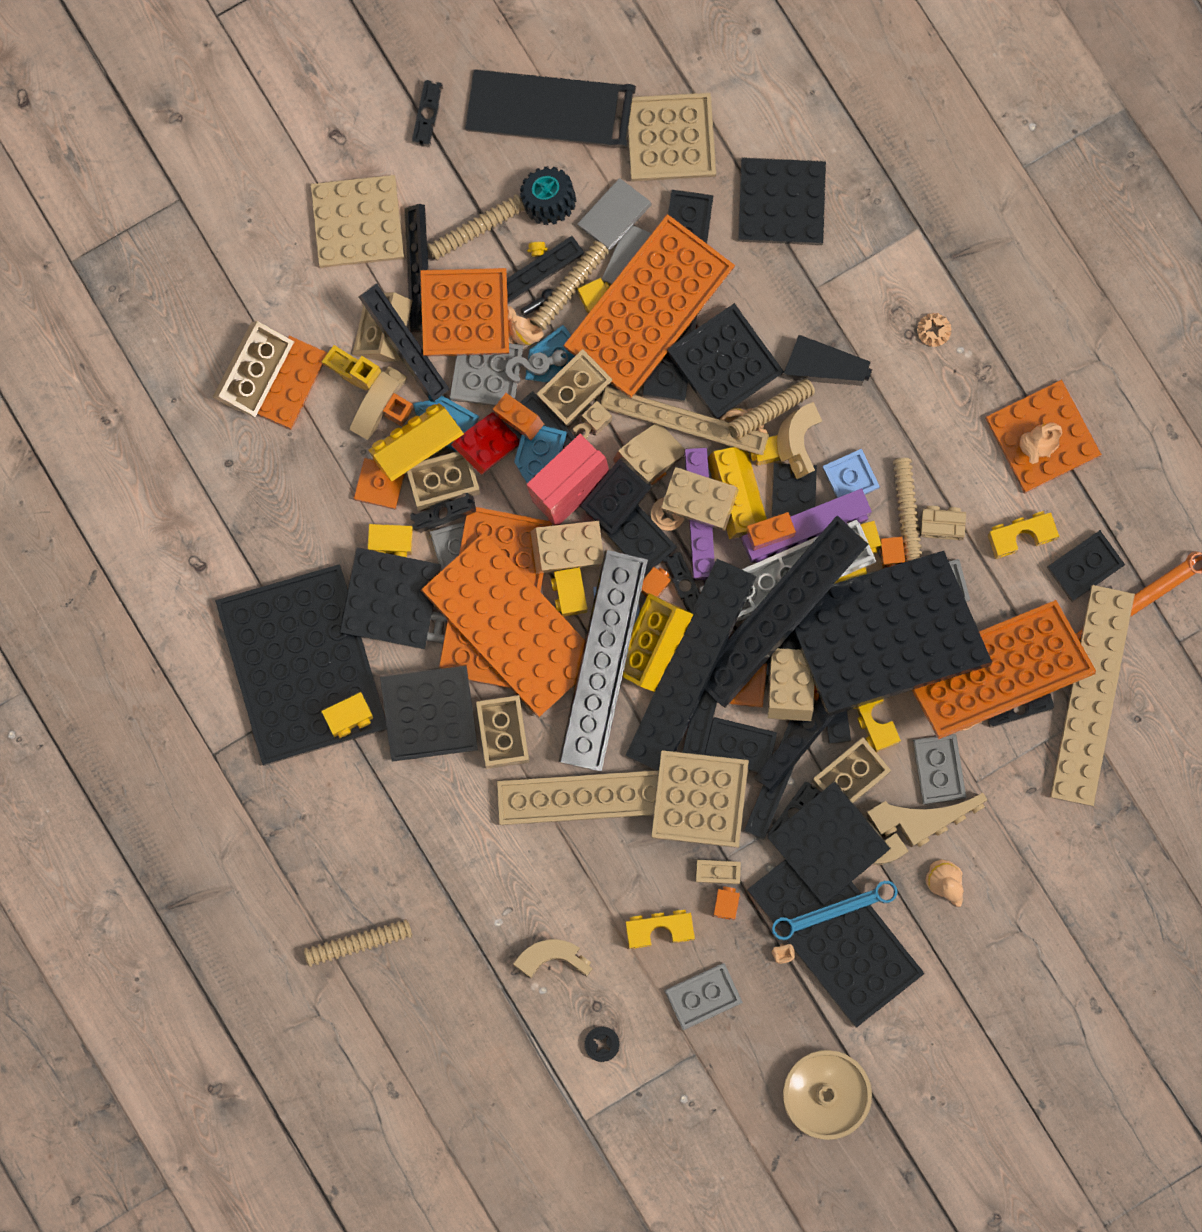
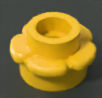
(536, 249)

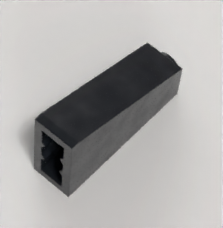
(825, 364)

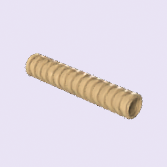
(476, 227)
(569, 285)
(770, 409)
(907, 508)
(357, 943)

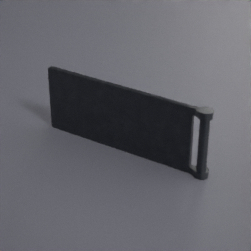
(548, 108)

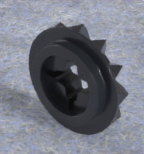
(599, 1034)

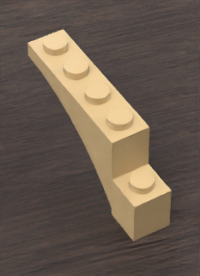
(921, 823)

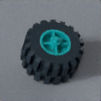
(548, 195)

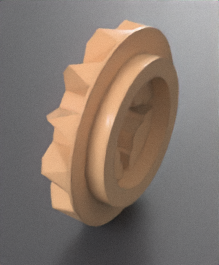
(930, 338)
(665, 524)

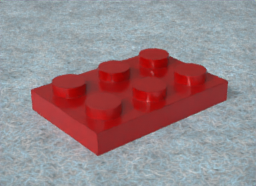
(486, 443)

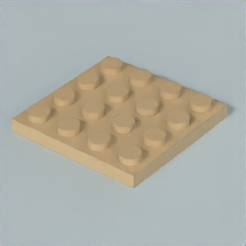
(671, 137)
(357, 221)
(700, 799)

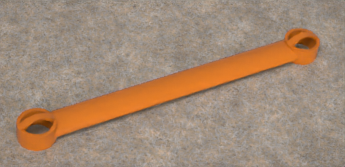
(1164, 584)

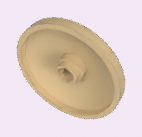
(827, 1095)

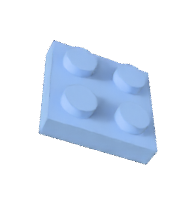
(851, 474)

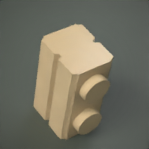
(943, 523)

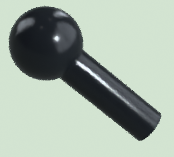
(537, 303)

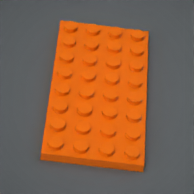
(650, 305)
(514, 538)
(509, 623)
(1028, 659)

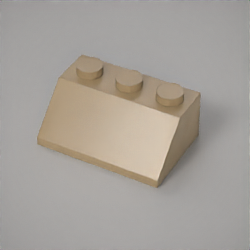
(370, 339)

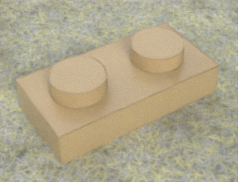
(718, 872)

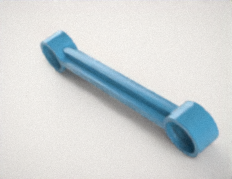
(834, 910)

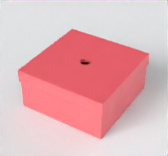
(568, 480)

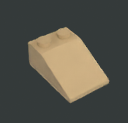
(574, 387)
(652, 452)

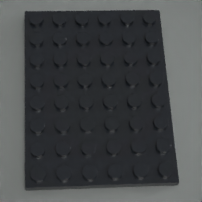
(890, 634)
(297, 662)

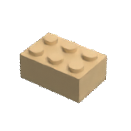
(442, 479)
(700, 498)
(567, 547)
(790, 686)
(502, 732)
(854, 771)

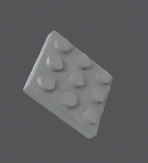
(484, 377)

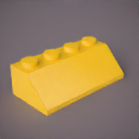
(415, 441)
(735, 468)
(654, 641)

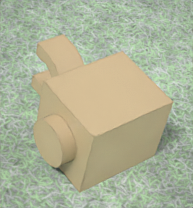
(594, 420)

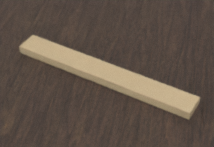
(681, 420)

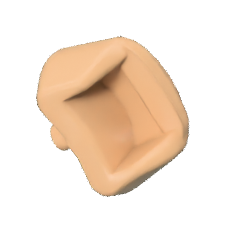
(784, 953)

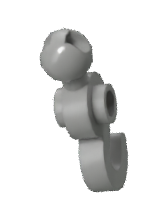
(537, 364)

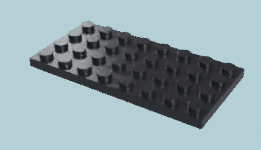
(849, 955)

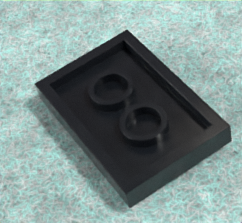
(617, 495)
(1086, 565)
(742, 742)

